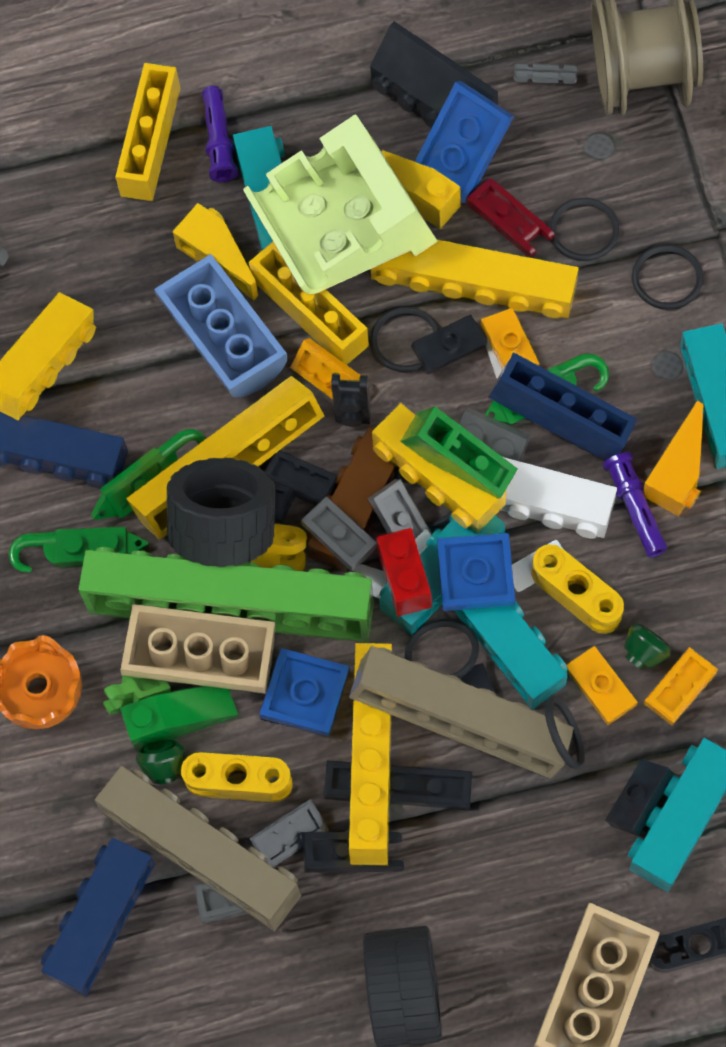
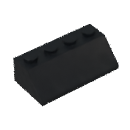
(419, 74)

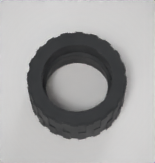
(220, 512)
(402, 987)

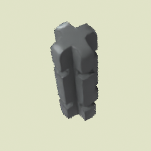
(545, 73)

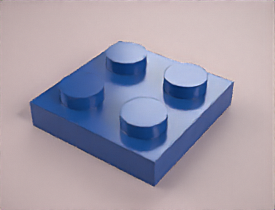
(476, 572)
(305, 692)

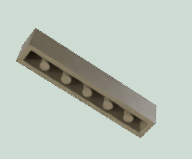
(458, 711)
(198, 847)

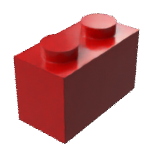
(404, 572)

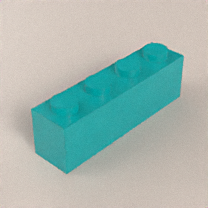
(257, 155)
(705, 364)
(429, 558)
(517, 651)
(683, 818)

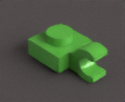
(133, 690)

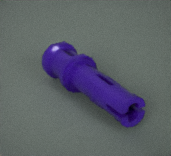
(219, 146)
(631, 492)

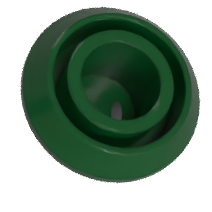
(645, 647)
(161, 760)

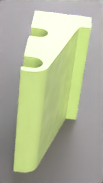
(339, 210)

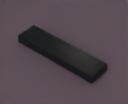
(408, 785)

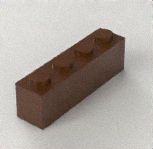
(355, 483)

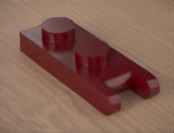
(508, 216)

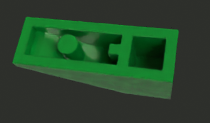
(458, 452)
(176, 714)

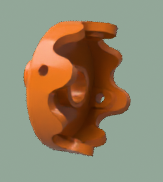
(33, 660)

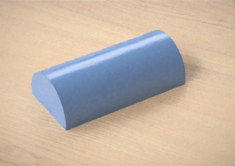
(223, 327)

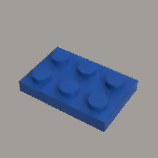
(465, 137)

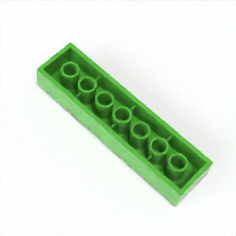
(295, 600)

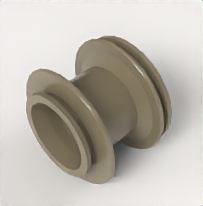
(646, 50)

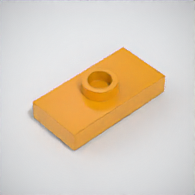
(507, 336)
(318, 364)
(601, 685)
(680, 686)

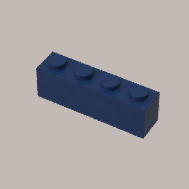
(562, 407)
(61, 450)
(97, 917)

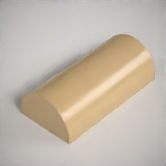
(199, 649)
(598, 982)

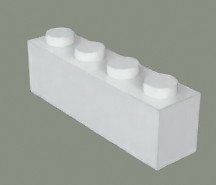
(559, 500)

